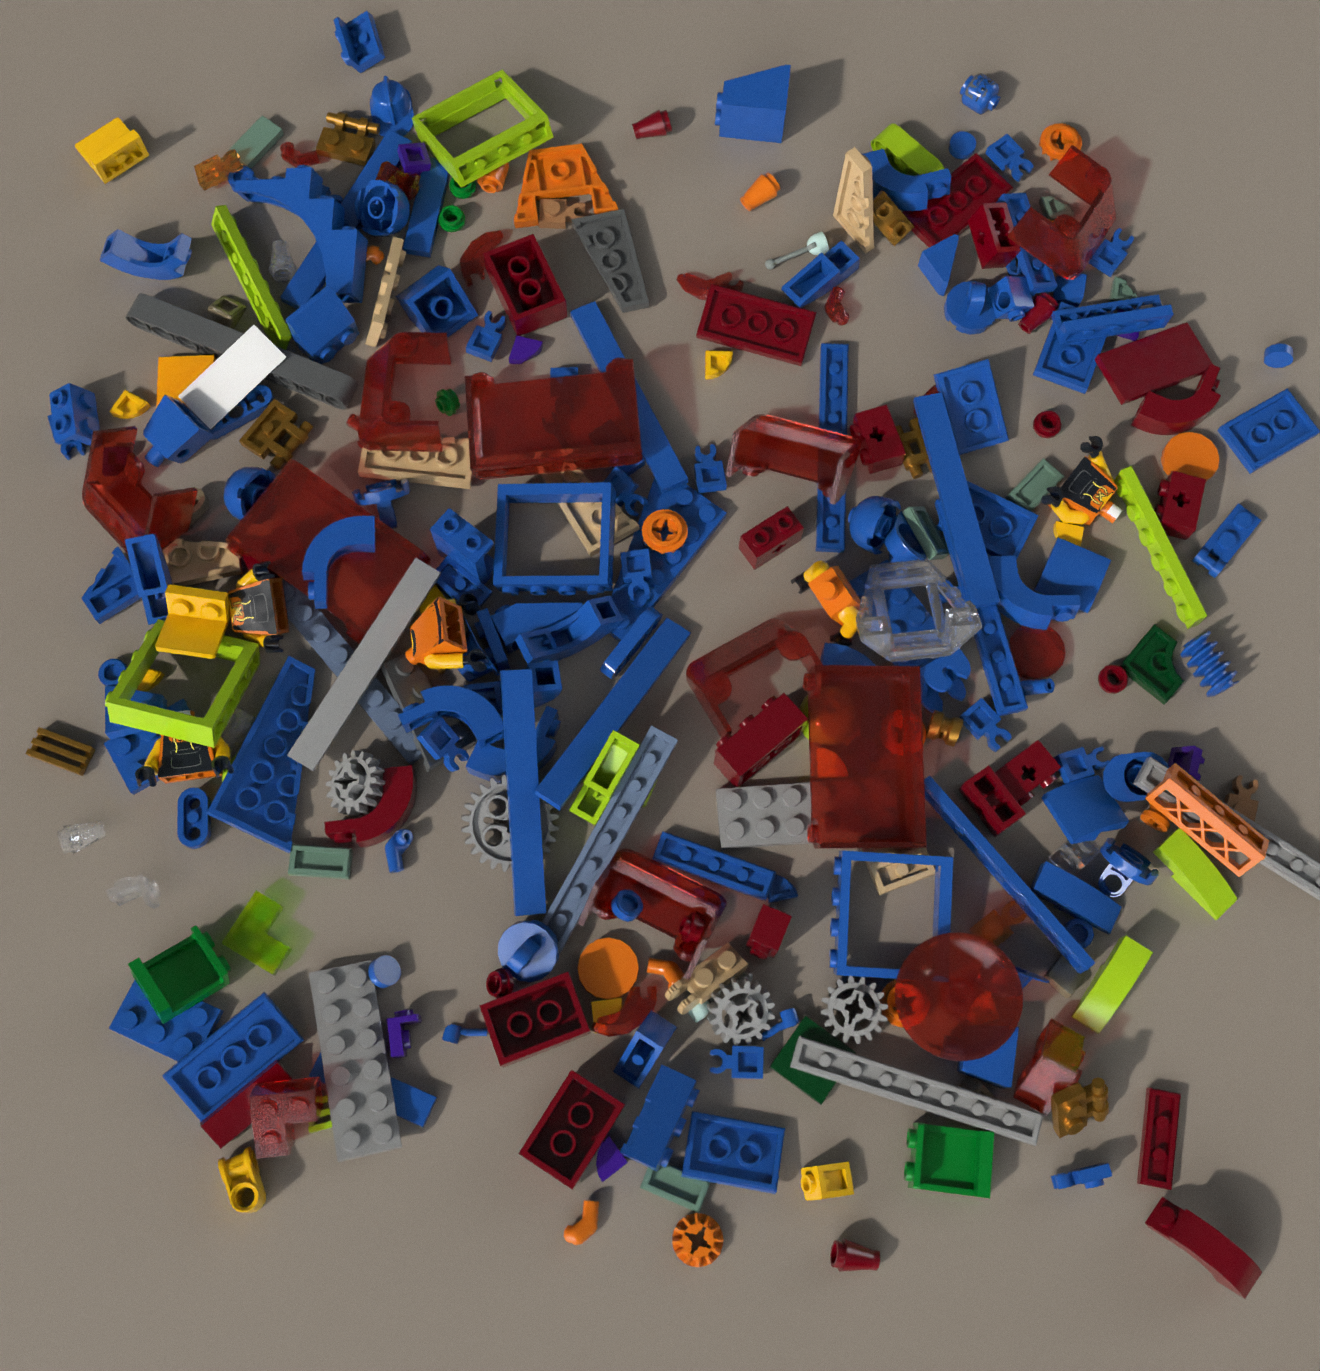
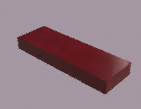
(235, 1113)
(1159, 1138)

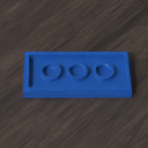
(233, 1056)

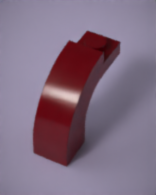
(1171, 417)
(387, 817)
(1207, 1245)

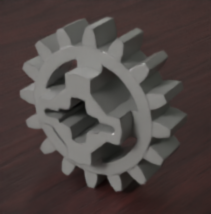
(355, 783)
(868, 1013)
(740, 1024)

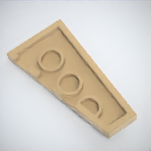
(855, 199)
(388, 283)
(443, 468)
(586, 516)

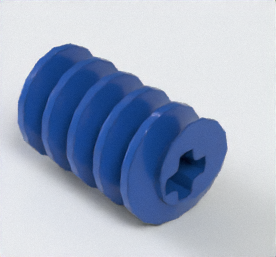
(1209, 664)

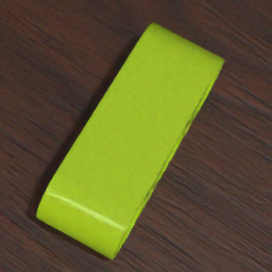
(905, 152)

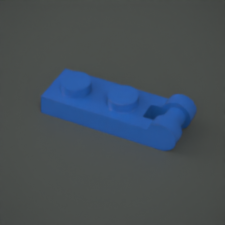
(1226, 540)

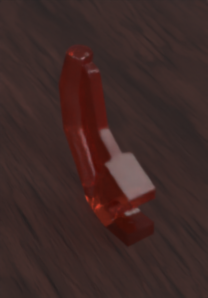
(472, 259)
(700, 288)
(629, 1016)

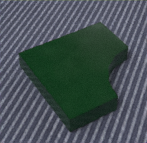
(1152, 664)

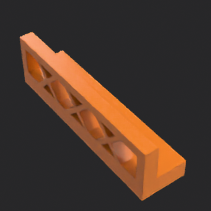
(1213, 812)

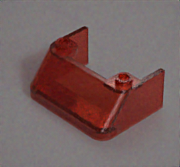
(1066, 243)
(388, 423)
(795, 451)
(120, 501)
(710, 673)
(665, 899)

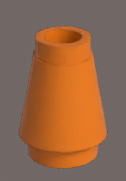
(761, 191)

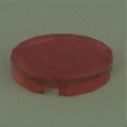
(1037, 652)

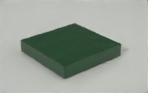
(812, 1085)

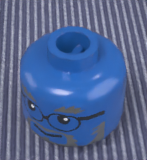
(980, 93)

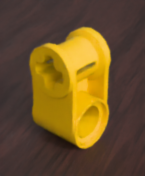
(241, 1178)

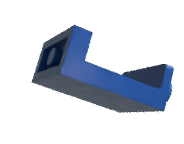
(464, 545)

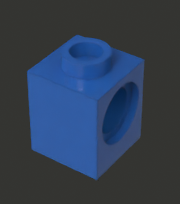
(1011, 298)

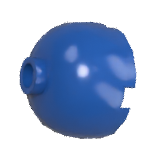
(382, 208)
(245, 488)
(872, 522)

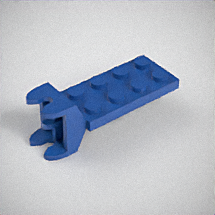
(936, 674)

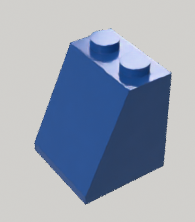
(754, 105)

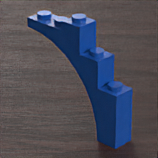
(341, 247)

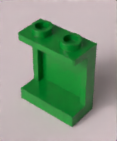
(181, 975)
(949, 1160)

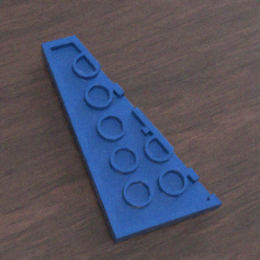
(265, 781)

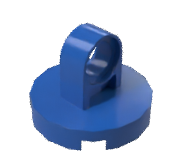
(970, 307)
(382, 495)
(1127, 865)
(528, 950)

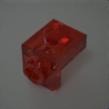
(406, 182)

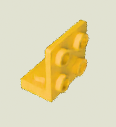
(112, 149)
(194, 621)

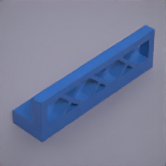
(1038, 275)
(1111, 323)

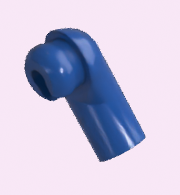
(1039, 686)
(396, 847)

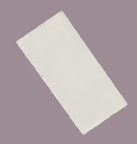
(232, 376)

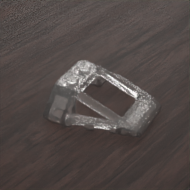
(950, 630)

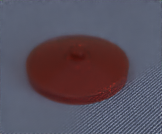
(958, 996)

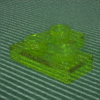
(250, 936)

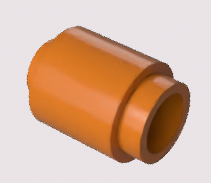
(494, 180)

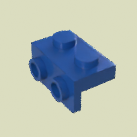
(359, 41)
(74, 414)

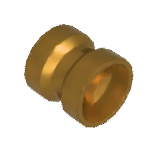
(944, 728)

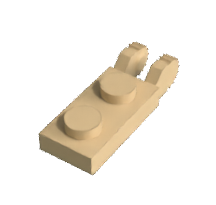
(707, 976)

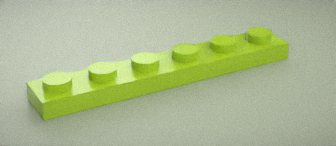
(248, 273)
(1162, 553)

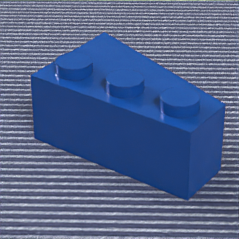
(661, 1118)

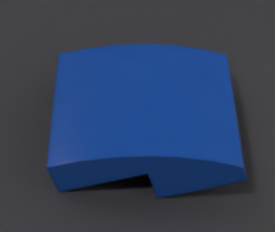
(1073, 572)
(1084, 809)

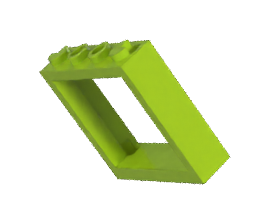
(498, 149)
(178, 725)

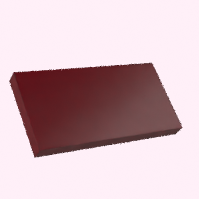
(970, 187)
(756, 325)
(1153, 363)

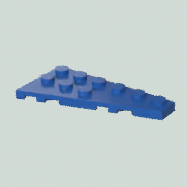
(702, 521)

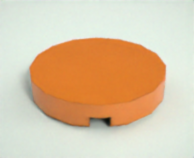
(1191, 455)
(608, 968)

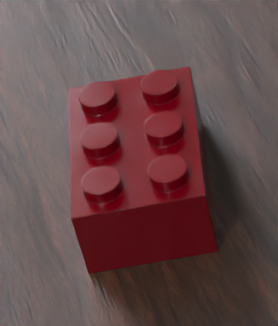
(525, 285)
(759, 739)
(534, 1019)
(571, 1129)

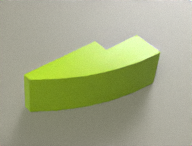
(604, 777)
(1196, 873)
(1111, 984)

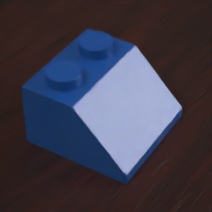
(437, 302)
(322, 326)

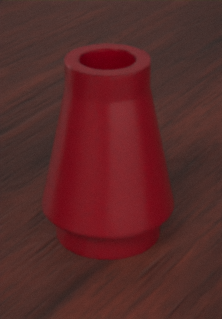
(653, 125)
(1039, 314)
(853, 1256)

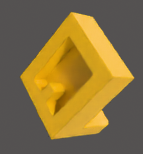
(827, 1181)

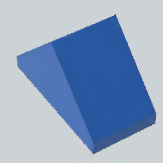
(937, 263)

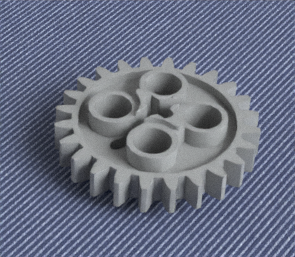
(499, 851)

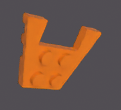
(559, 174)

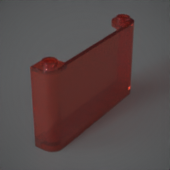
(553, 423)
(292, 515)
(865, 757)

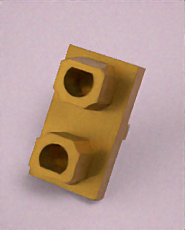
(890, 219)

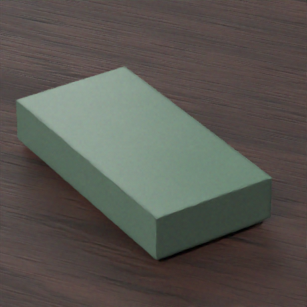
(257, 141)
(1034, 485)
(926, 532)
(320, 861)
(671, 1186)

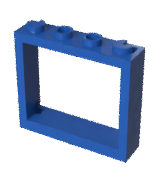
(555, 493)
(841, 899)

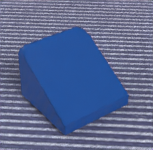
(1070, 291)

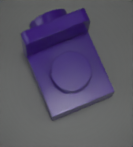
(398, 1037)

